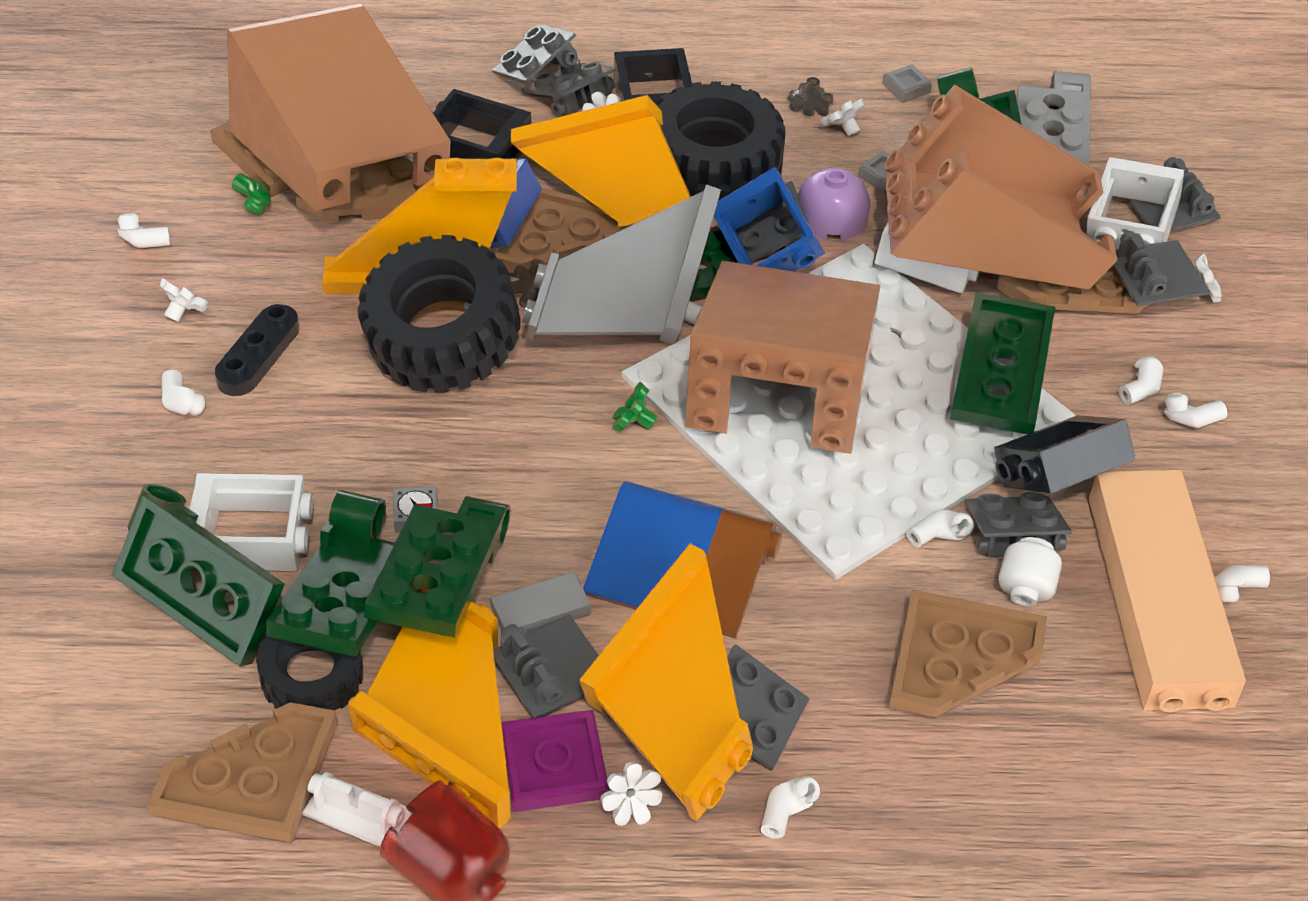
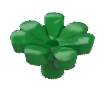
(634, 410)

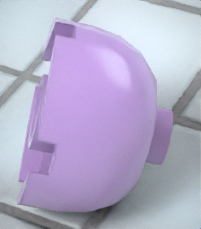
(835, 203)

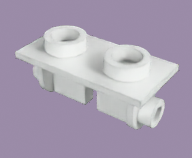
(353, 809)

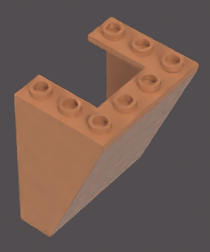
(326, 98)
(992, 198)
(787, 332)

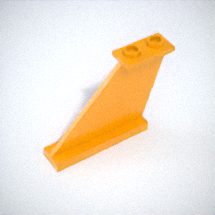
(609, 158)
(460, 200)
(673, 686)
(441, 710)

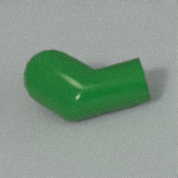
(257, 193)

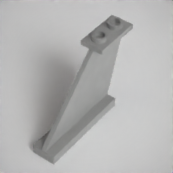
(628, 280)

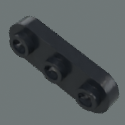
(257, 350)

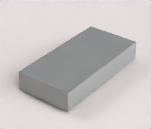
(541, 603)

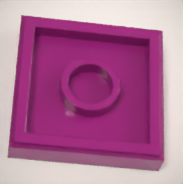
(554, 760)

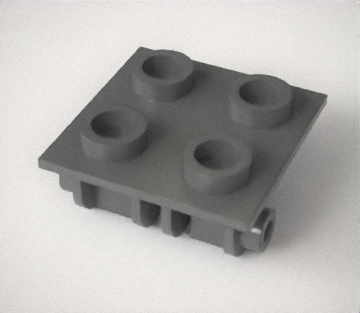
(540, 46)
(573, 86)
(1195, 204)
(771, 229)
(1156, 271)
(1008, 518)
(545, 664)
(766, 704)

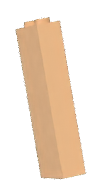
(1165, 592)

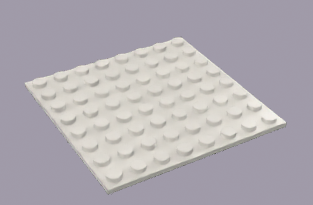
(904, 446)

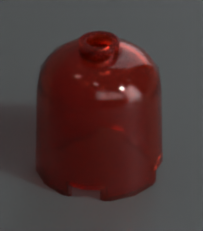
(448, 847)

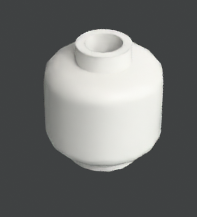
(1030, 571)

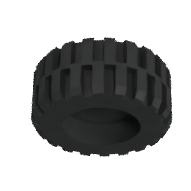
(721, 135)
(431, 274)

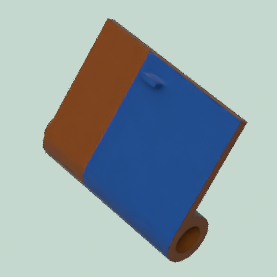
(654, 528)

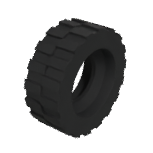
(327, 692)

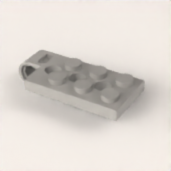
(1072, 121)

